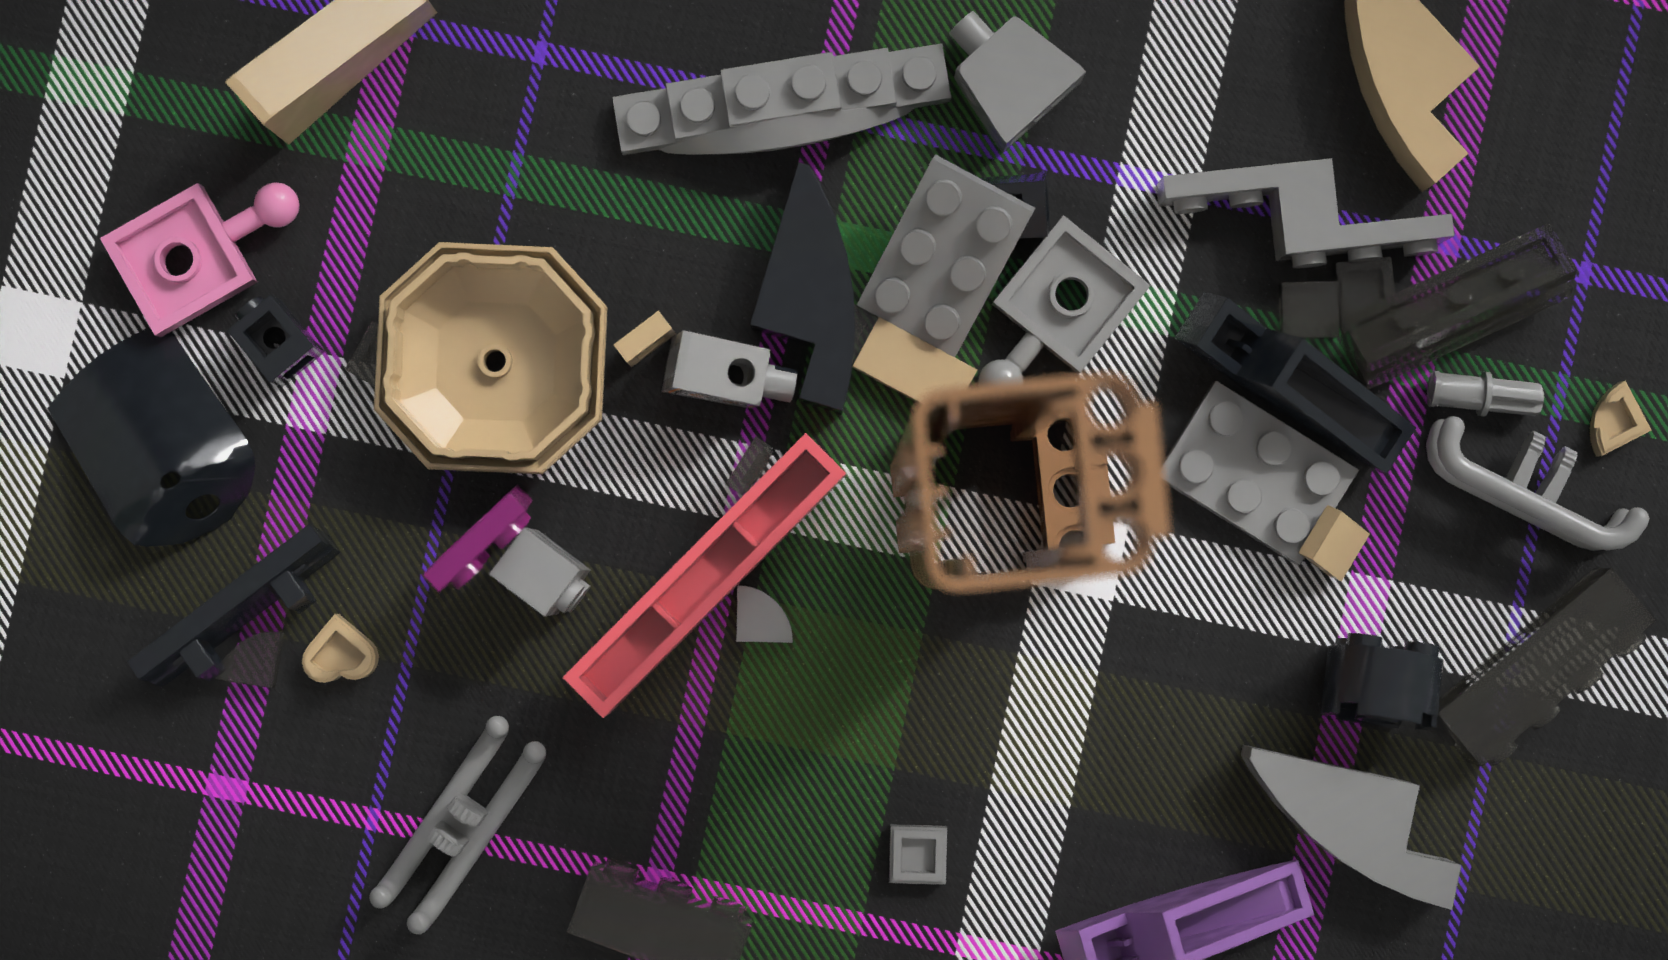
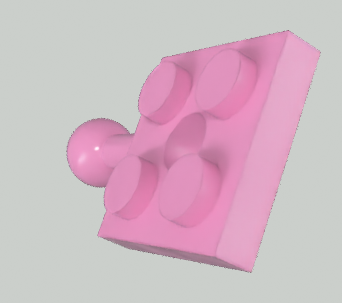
(217, 265)

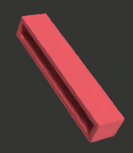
(704, 576)

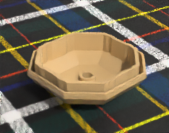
(435, 346)

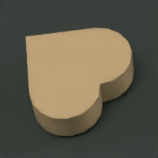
(339, 652)

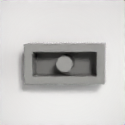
(542, 573)

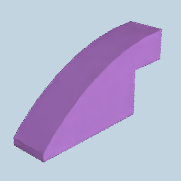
(1194, 919)

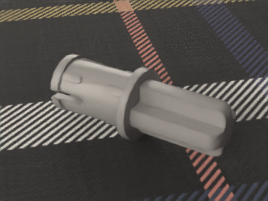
(1484, 394)

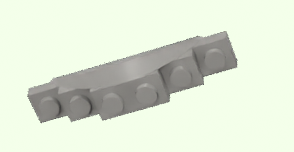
(782, 102)

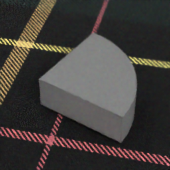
(760, 618)

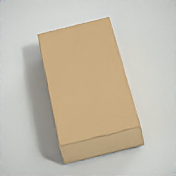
(909, 363)

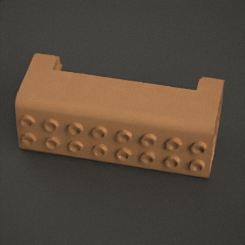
(1031, 410)

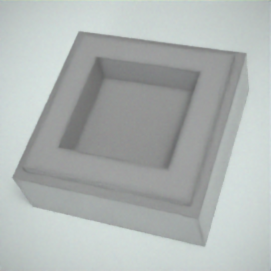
(918, 854)

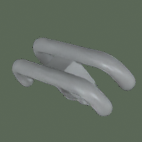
(1514, 497)
(459, 825)

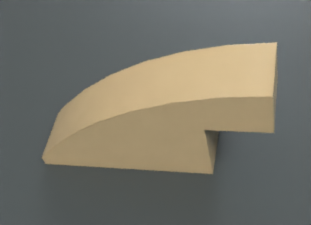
(1404, 72)

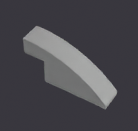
(1357, 820)

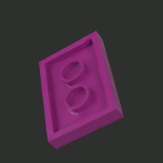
(468, 552)

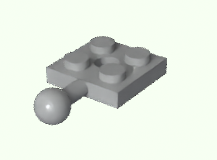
(1032, 302)

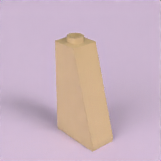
(324, 60)

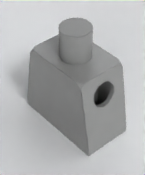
(1011, 75)

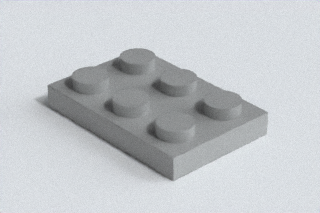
(945, 255)
(1255, 471)

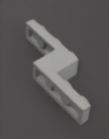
(1303, 212)

